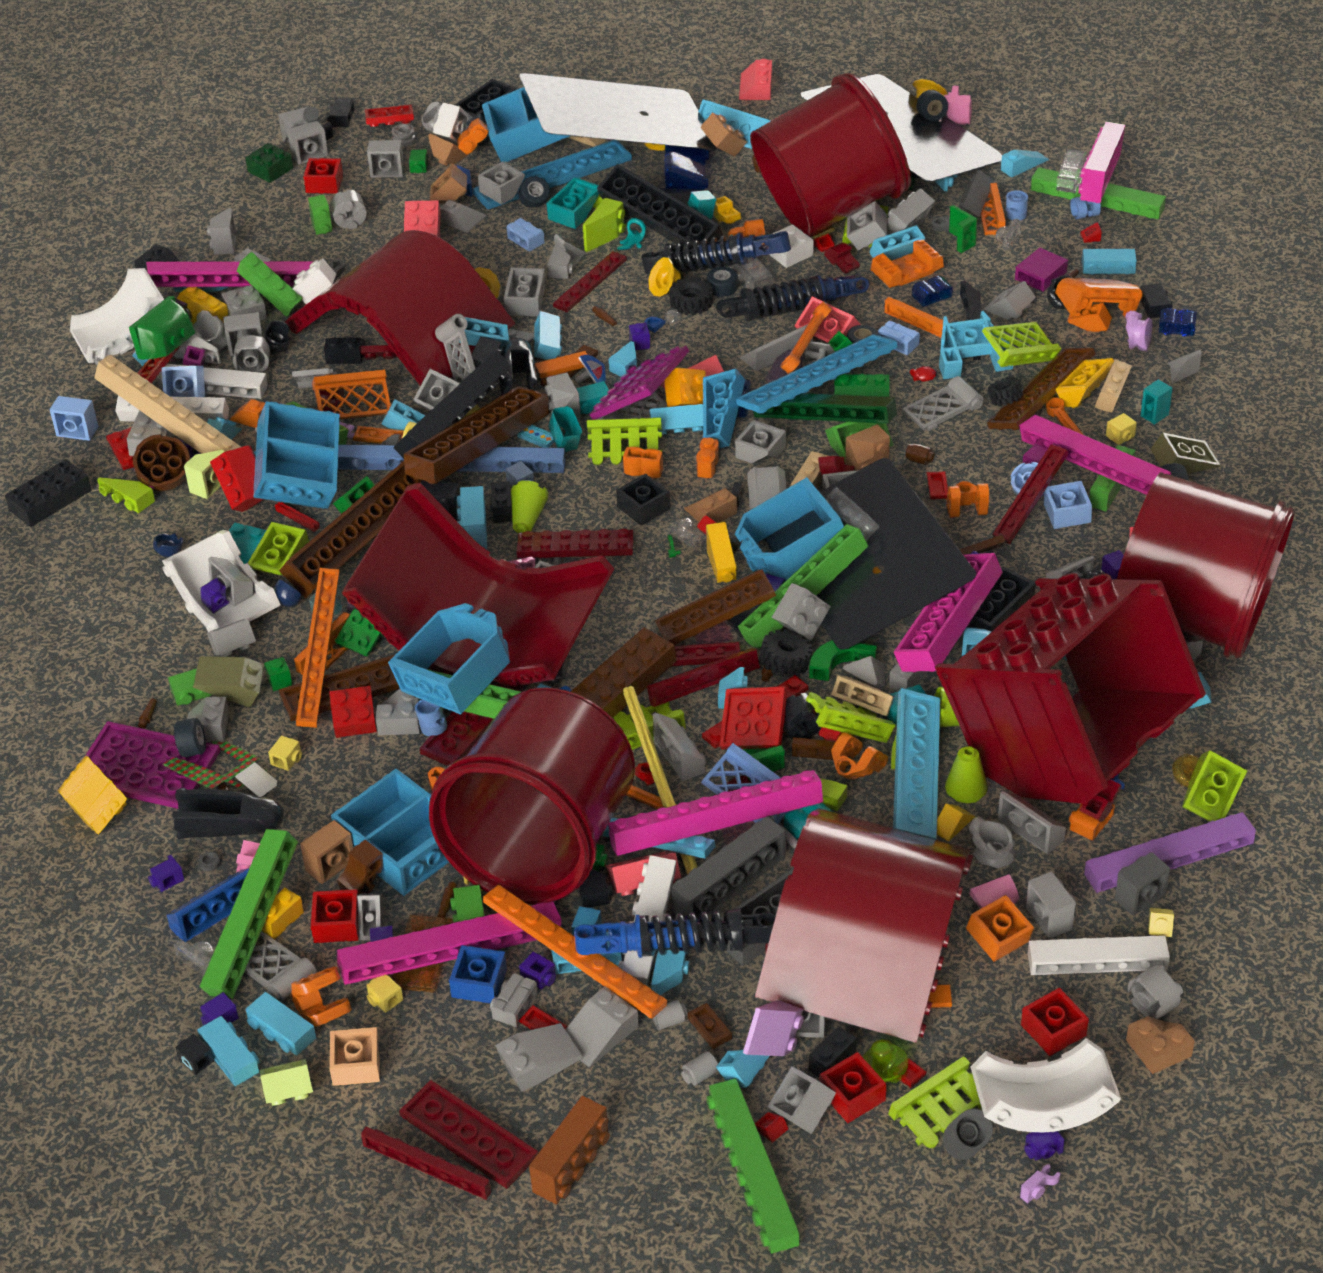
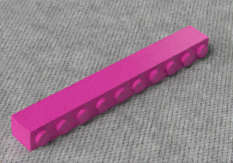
(215, 273)
(1092, 454)
(715, 812)
(433, 945)

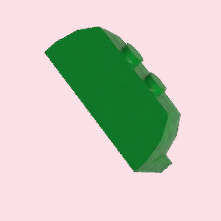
(161, 330)

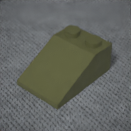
(1189, 452)
(230, 678)

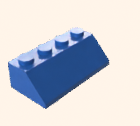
(206, 908)

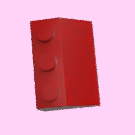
(236, 476)

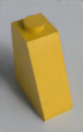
(720, 552)

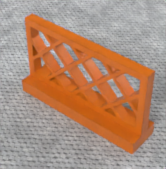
(354, 380)

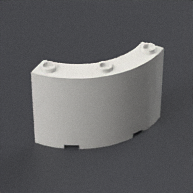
(106, 328)
(191, 571)
(1046, 1093)

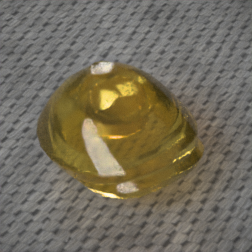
(1183, 768)

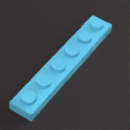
(693, 846)

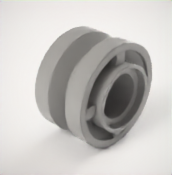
(405, 133)

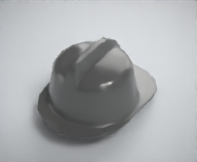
(967, 1134)

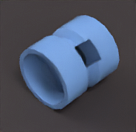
(1016, 205)
(1084, 208)
(431, 718)

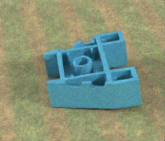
(963, 341)

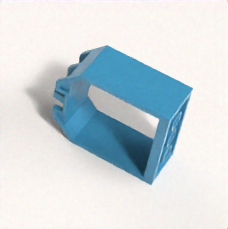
(778, 513)
(433, 639)

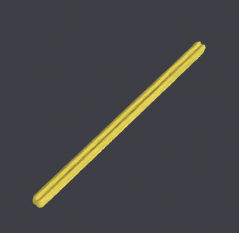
(653, 761)

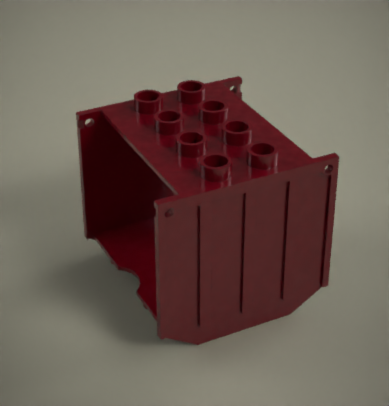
(1124, 661)

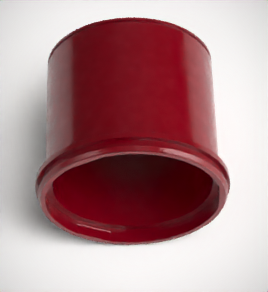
(831, 156)
(1211, 555)
(508, 832)

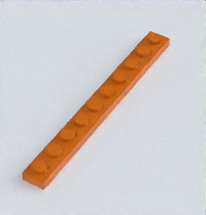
(317, 648)
(564, 945)

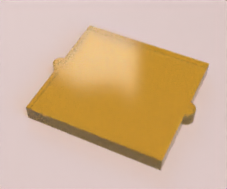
(828, 230)

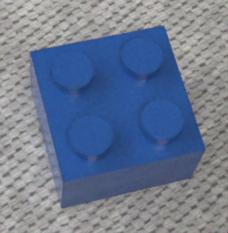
(478, 974)

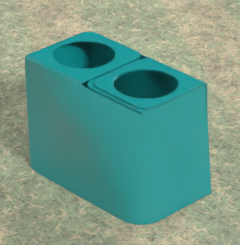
(565, 418)

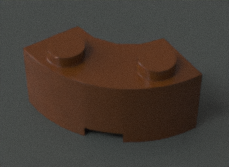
(362, 868)

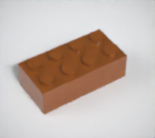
(569, 1150)

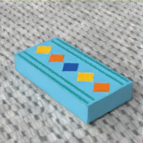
(537, 436)

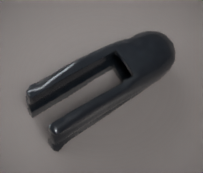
(520, 356)
(224, 813)

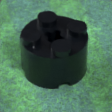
(800, 718)

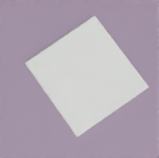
(257, 779)

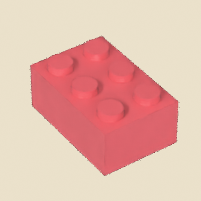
(422, 216)

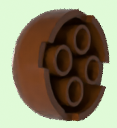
(161, 462)

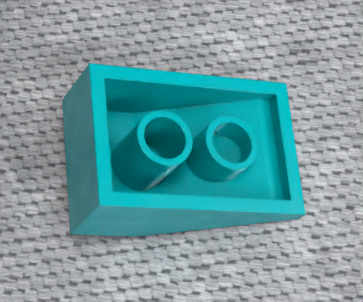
(572, 203)
(246, 539)

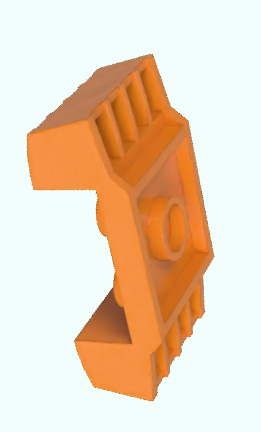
(908, 268)

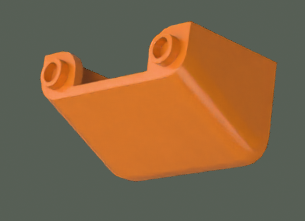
(1082, 292)

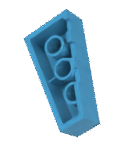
(720, 405)

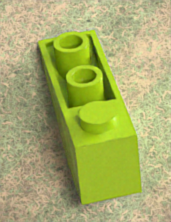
(136, 494)

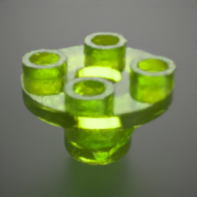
(887, 1060)

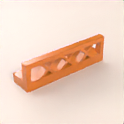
(996, 212)
(913, 316)
(337, 625)

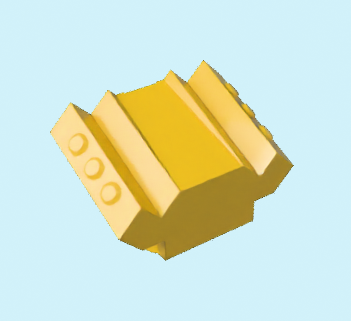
(92, 795)

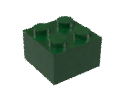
(269, 162)

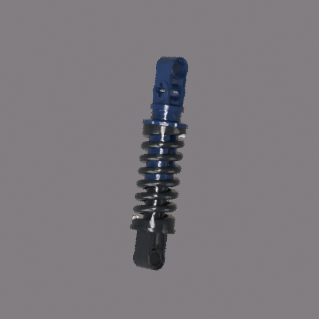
(713, 254)
(790, 295)

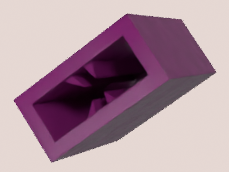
(1040, 269)

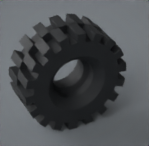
(691, 295)
(785, 653)

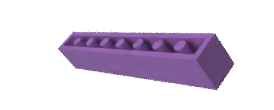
(1174, 849)

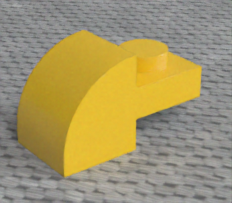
(725, 212)

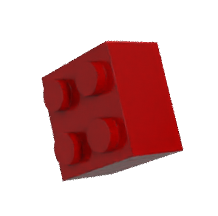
(323, 175)
(352, 711)
(335, 916)
(1054, 1021)
(856, 1087)

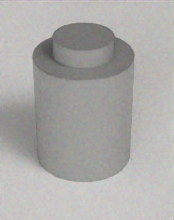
(671, 1015)
(699, 1068)

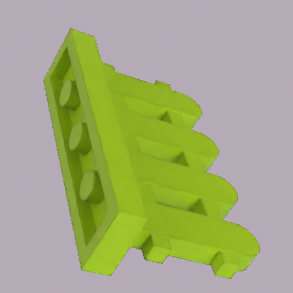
(615, 427)
(849, 719)
(628, 727)
(923, 1097)

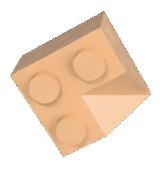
(354, 1056)

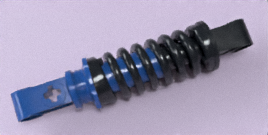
(648, 936)

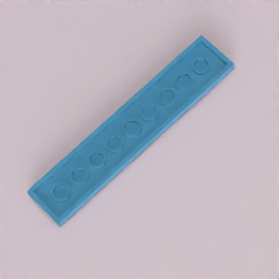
(570, 166)
(816, 373)

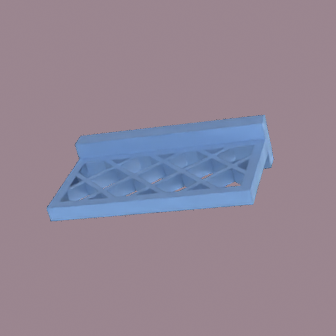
(743, 765)

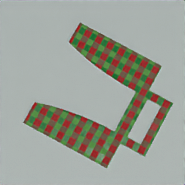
(210, 778)

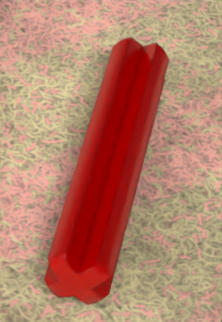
(297, 516)

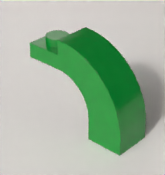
(829, 656)

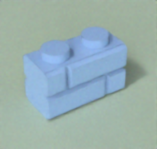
(525, 234)
(906, 338)

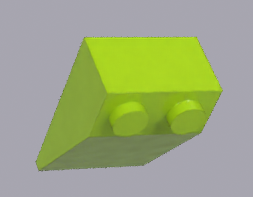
(604, 224)
(277, 547)
(1213, 786)

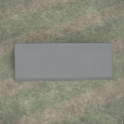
(769, 352)

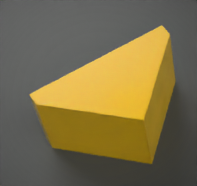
(952, 821)

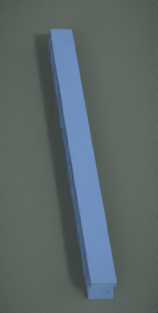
(495, 460)

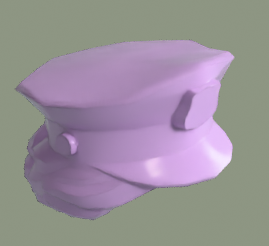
(1138, 331)

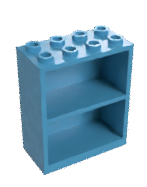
(515, 126)
(296, 455)
(396, 822)

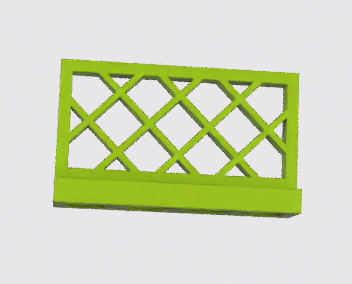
(1025, 354)

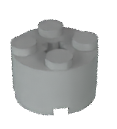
(348, 209)
(251, 354)
(1155, 992)

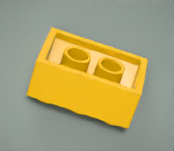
(200, 300)
(1083, 381)

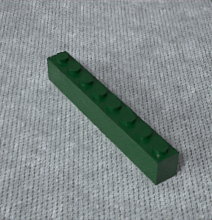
(835, 408)

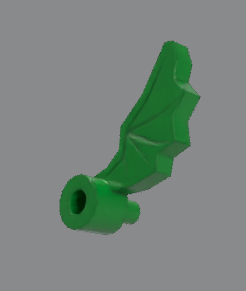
(671, 552)

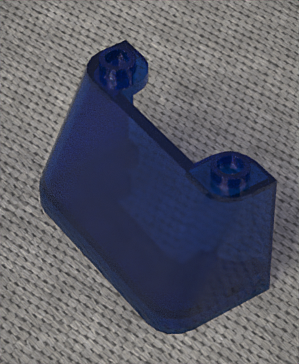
(685, 167)

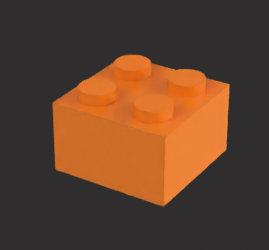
(999, 928)

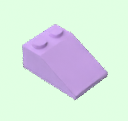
(774, 1029)

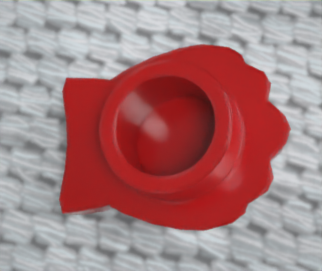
(923, 373)
(644, 773)

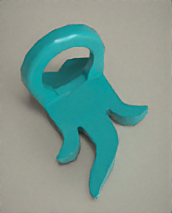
(633, 237)

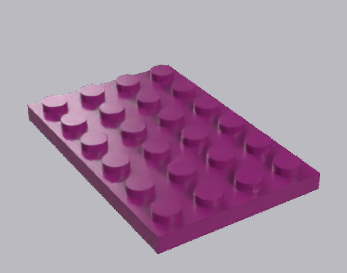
(639, 382)
(135, 759)

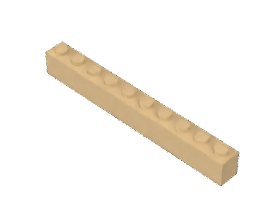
(161, 407)

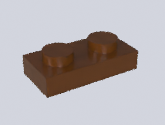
(812, 748)
(709, 1026)

